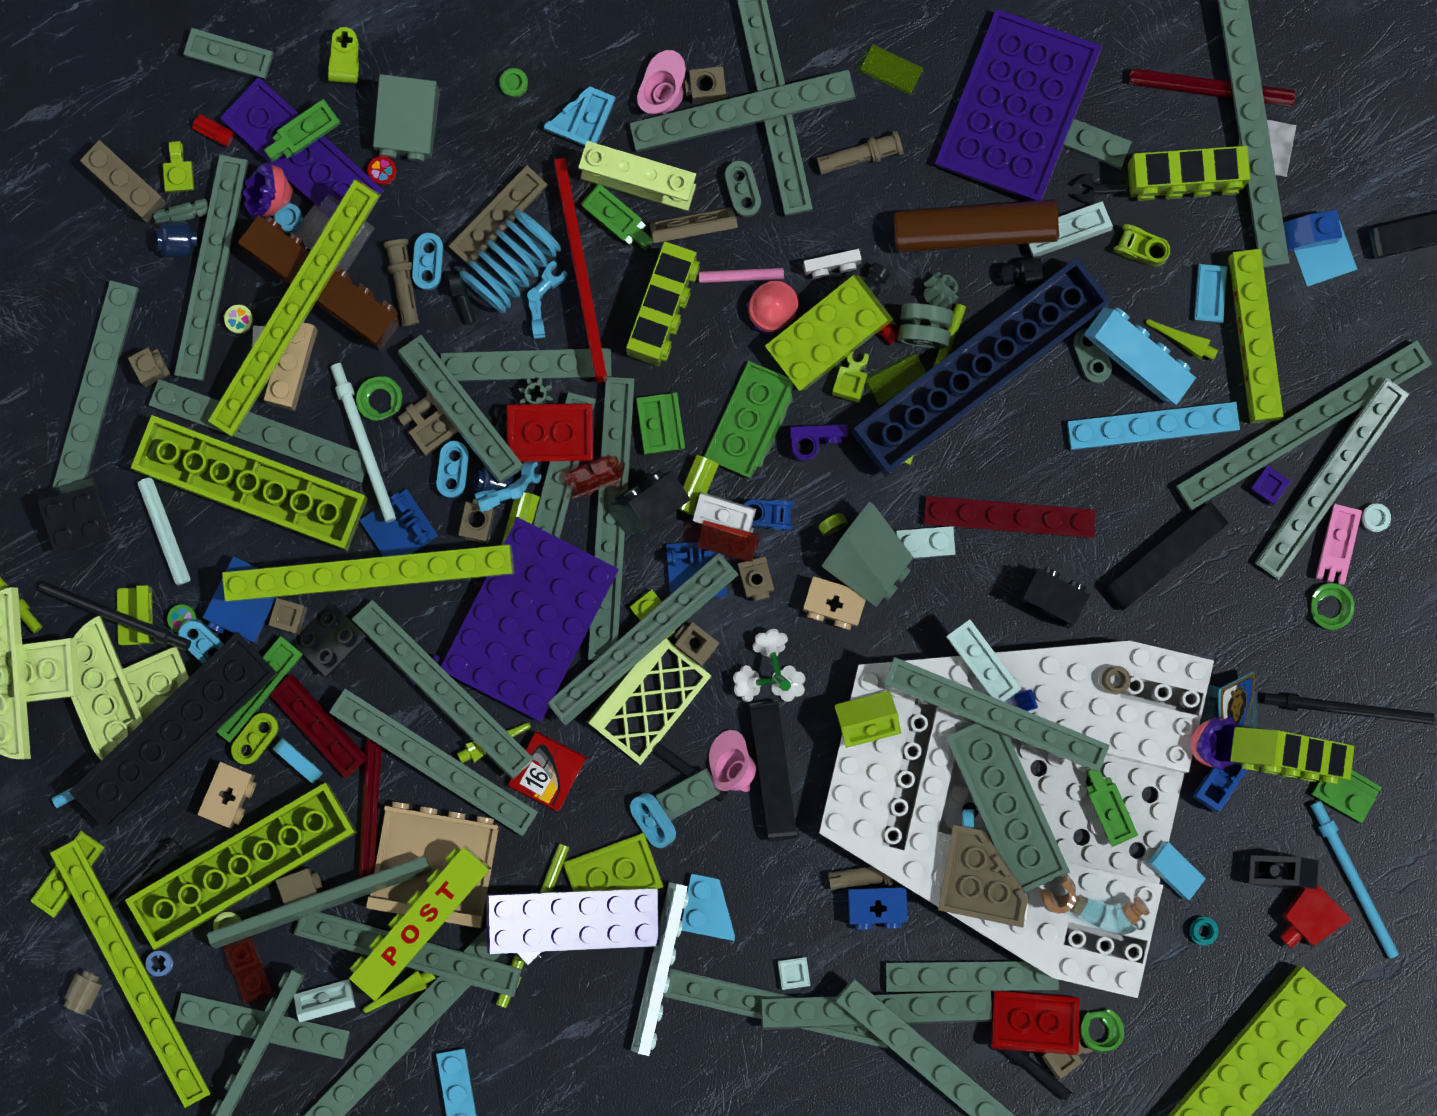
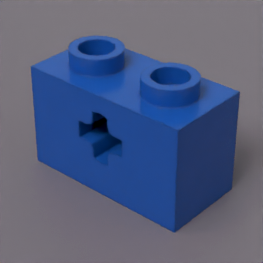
(1219, 786)
(892, 898)

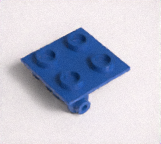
(403, 535)
(685, 561)

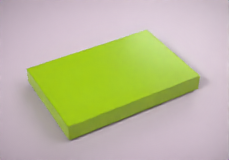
(615, 867)

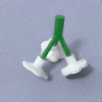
(785, 683)

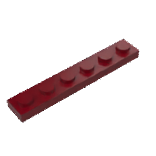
(1009, 517)

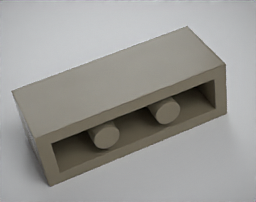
(122, 181)

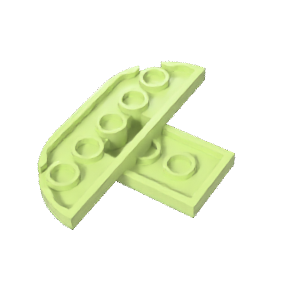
(29, 675)
(119, 698)

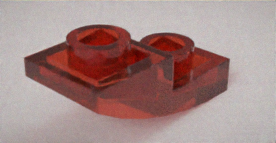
(248, 970)

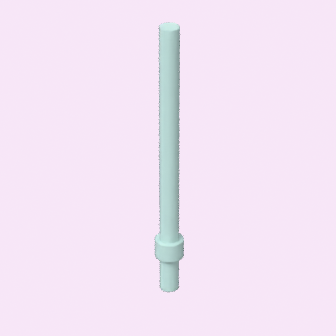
(345, 393)

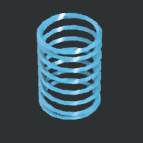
(541, 234)

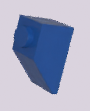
(1312, 230)

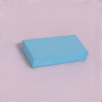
(1210, 293)
(1176, 871)

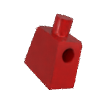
(1312, 917)

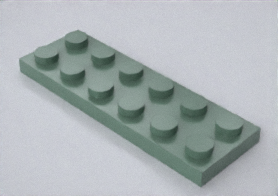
(1007, 805)

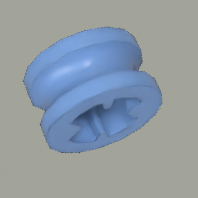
(150, 963)

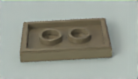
(693, 225)

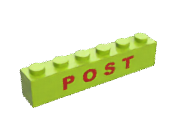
(1255, 336)
(419, 923)

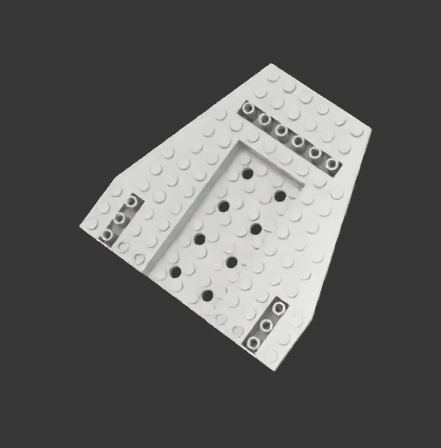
(905, 792)

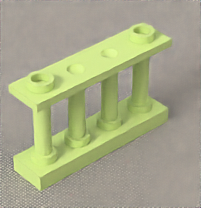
(637, 176)

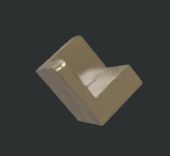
(288, 616)

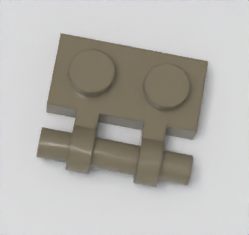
(430, 432)

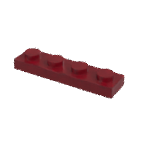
(318, 726)

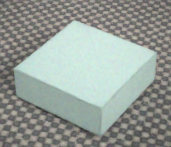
(794, 973)

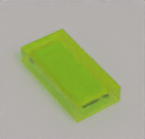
(891, 69)
(895, 379)

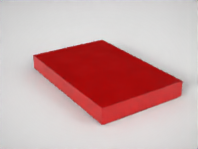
(550, 432)
(1035, 1023)

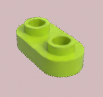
(255, 738)

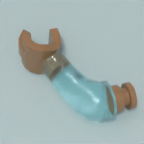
(1114, 919)

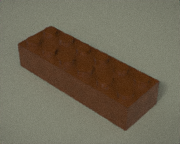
(340, 298)

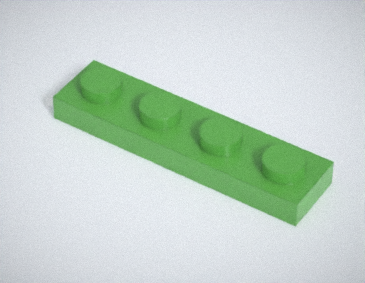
(282, 659)

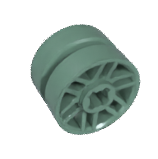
(925, 326)

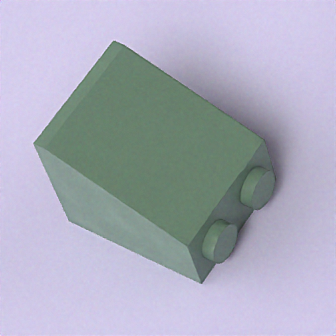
(406, 117)
(870, 557)

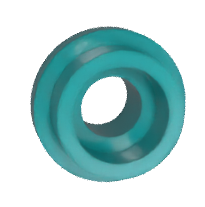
(1210, 937)

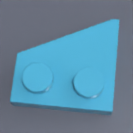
(583, 118)
(707, 909)

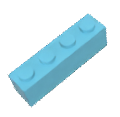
(1140, 355)

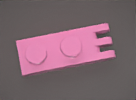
(1339, 543)

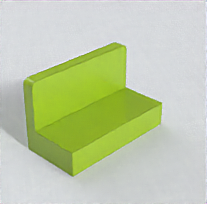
(138, 604)
(868, 719)

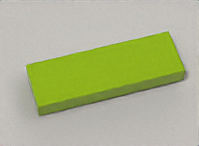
(54, 890)

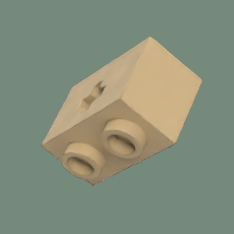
(823, 591)
(214, 803)

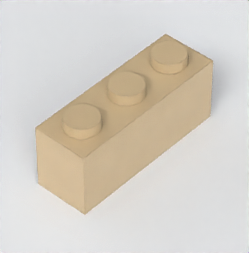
(289, 374)

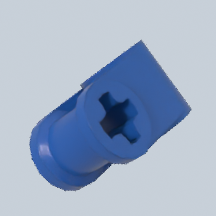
(771, 513)

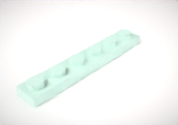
(657, 978)

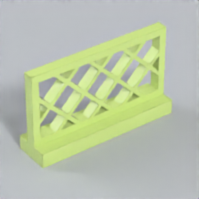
(627, 685)

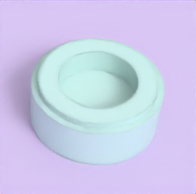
(1375, 518)

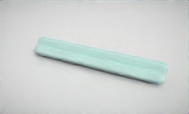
(164, 531)

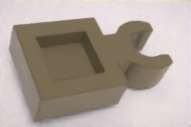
(1063, 1064)

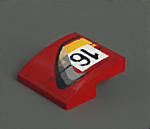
(550, 772)

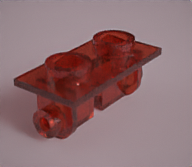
(606, 472)
(728, 540)

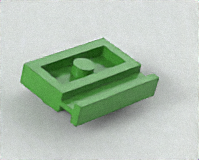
(660, 423)
(1350, 796)

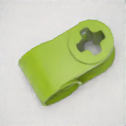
(344, 61)
(1140, 246)

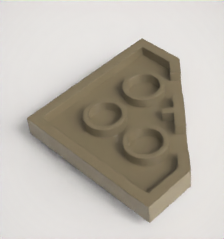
(980, 881)

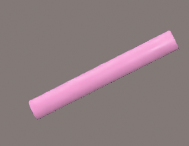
(741, 275)

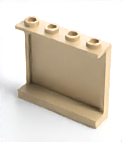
(424, 833)

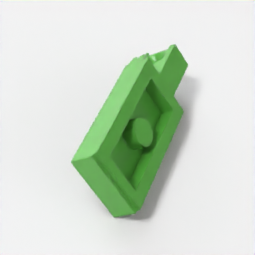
(302, 131)
(616, 217)
(1110, 809)

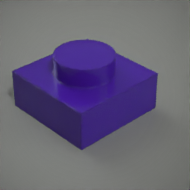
(1270, 485)

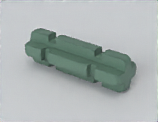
(182, 212)

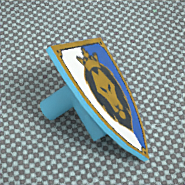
(1235, 698)

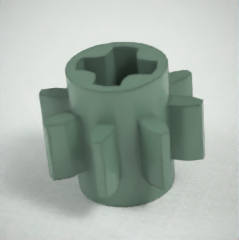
(941, 290)
(532, 388)

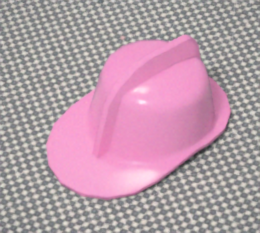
(662, 83)
(731, 763)

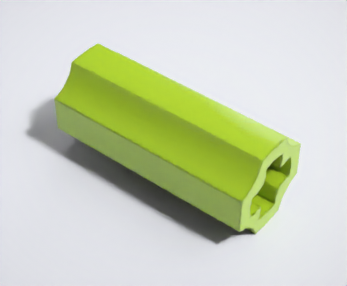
(698, 481)
(523, 508)

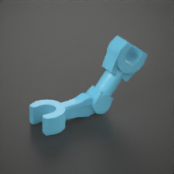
(537, 293)
(488, 499)

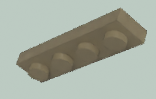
(515, 195)

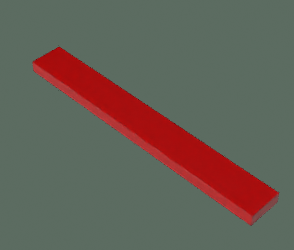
(580, 270)

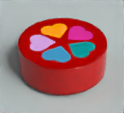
(382, 170)

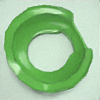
(370, 386)
(1346, 601)
(1114, 1026)

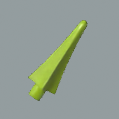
(1194, 344)
(475, 753)
(414, 983)

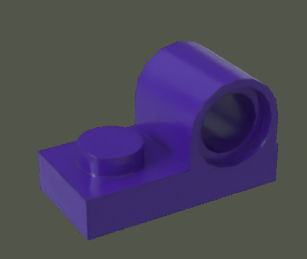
(830, 433)

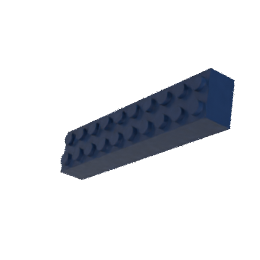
(980, 367)

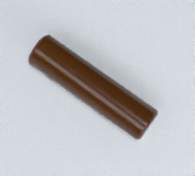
(976, 226)

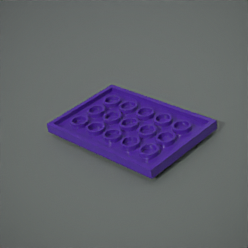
(1018, 106)
(530, 622)

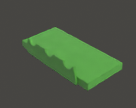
(751, 420)

